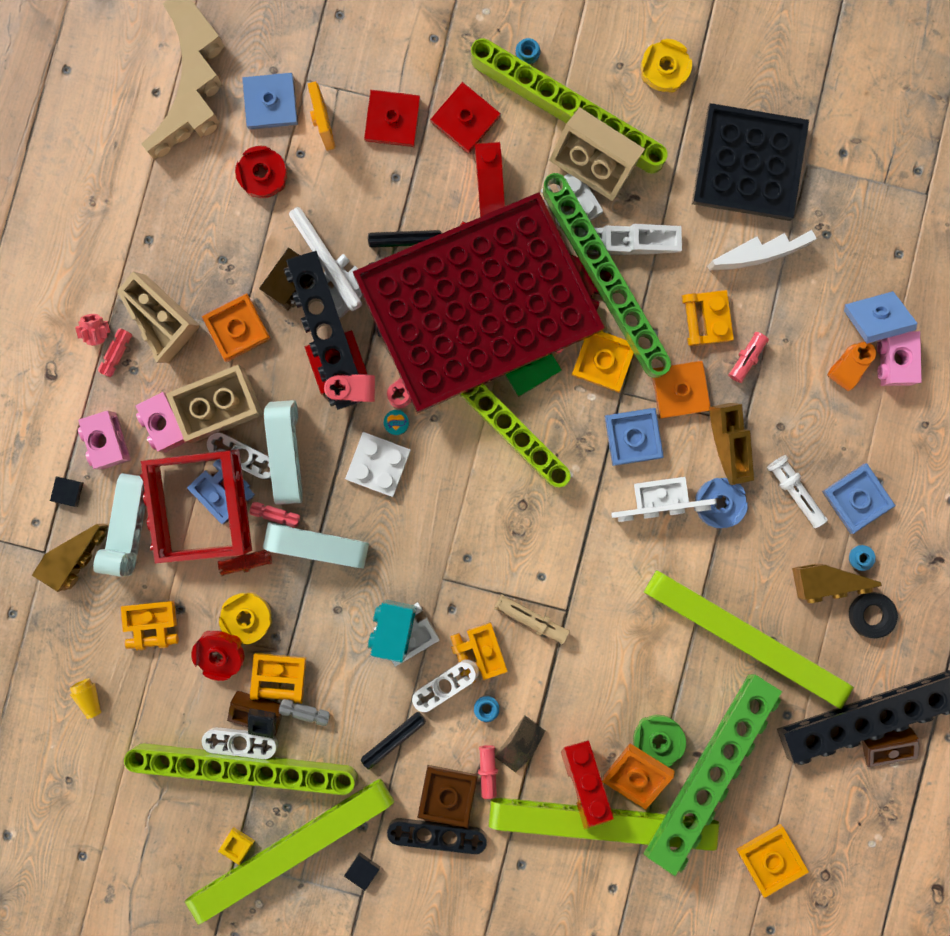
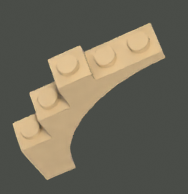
(197, 80)

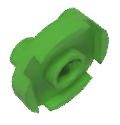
(669, 729)

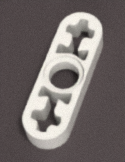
(227, 440)
(427, 689)
(258, 751)

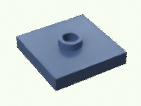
(270, 101)
(880, 317)
(633, 436)
(858, 498)

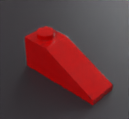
(489, 177)

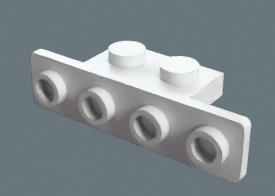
(662, 496)

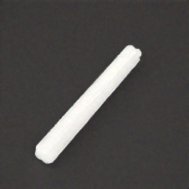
(326, 260)

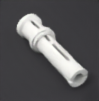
(787, 482)

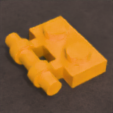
(149, 616)
(486, 650)

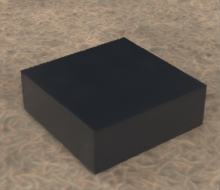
(66, 491)
(261, 723)
(362, 871)

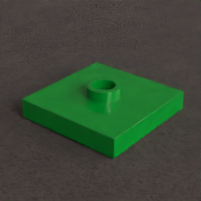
(533, 374)

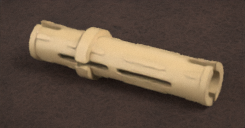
(531, 619)

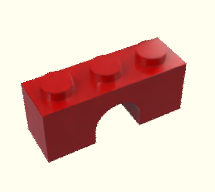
(590, 792)

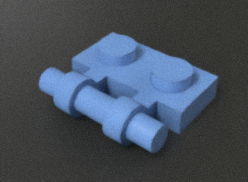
(212, 493)

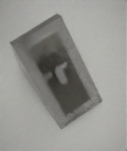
(521, 744)

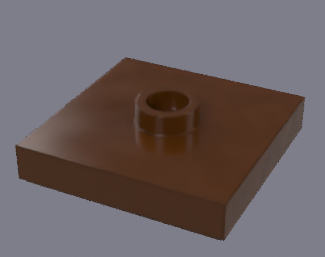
(447, 796)

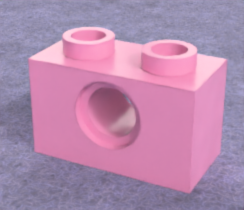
(909, 349)
(149, 413)
(115, 449)

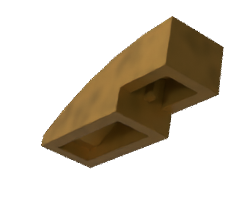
(732, 442)

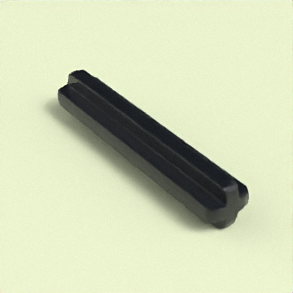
(400, 238)
(393, 740)

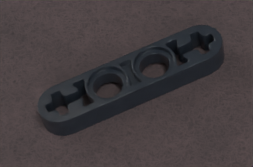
(437, 831)

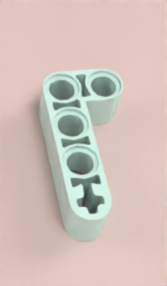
(283, 455)
(124, 528)
(315, 545)

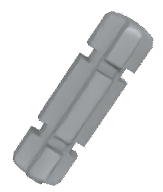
(304, 712)

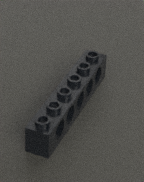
(309, 266)

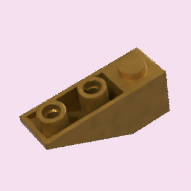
(62, 564)
(820, 580)

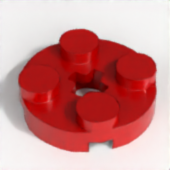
(249, 164)
(227, 645)

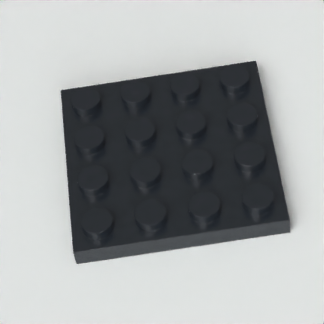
(750, 162)

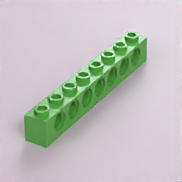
(699, 778)

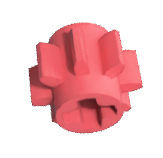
(92, 329)

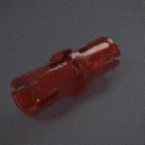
(244, 562)

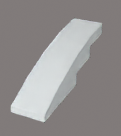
(637, 239)
(755, 253)

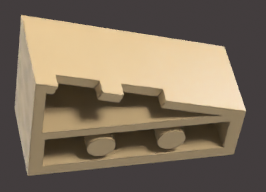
(158, 316)

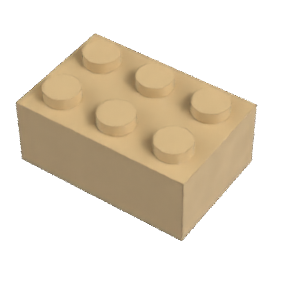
(596, 154)
(214, 404)

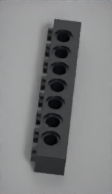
(893, 701)

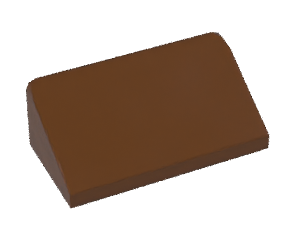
(241, 705)
(891, 748)

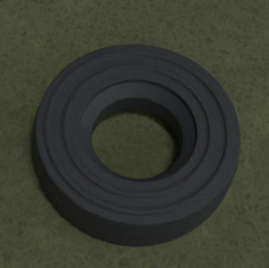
(888, 620)

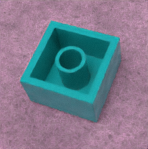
(392, 631)

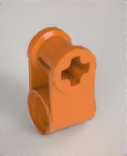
(849, 367)

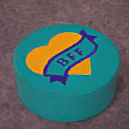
(396, 422)

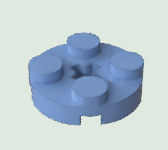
(735, 502)

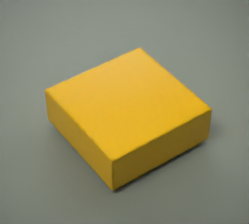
(236, 846)

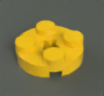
(679, 60)
(249, 603)

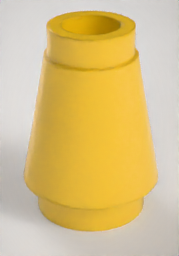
(86, 698)

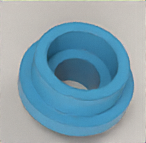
(528, 44)
(854, 557)
(490, 716)

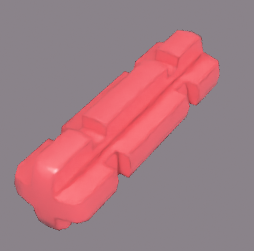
(114, 352)
(274, 514)

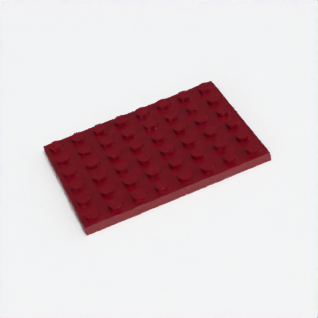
(478, 301)

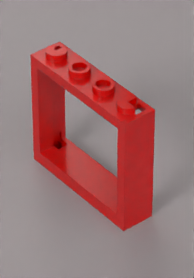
(235, 499)

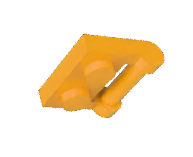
(715, 317)
(278, 669)

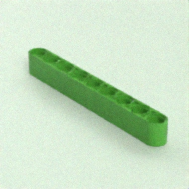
(605, 263)

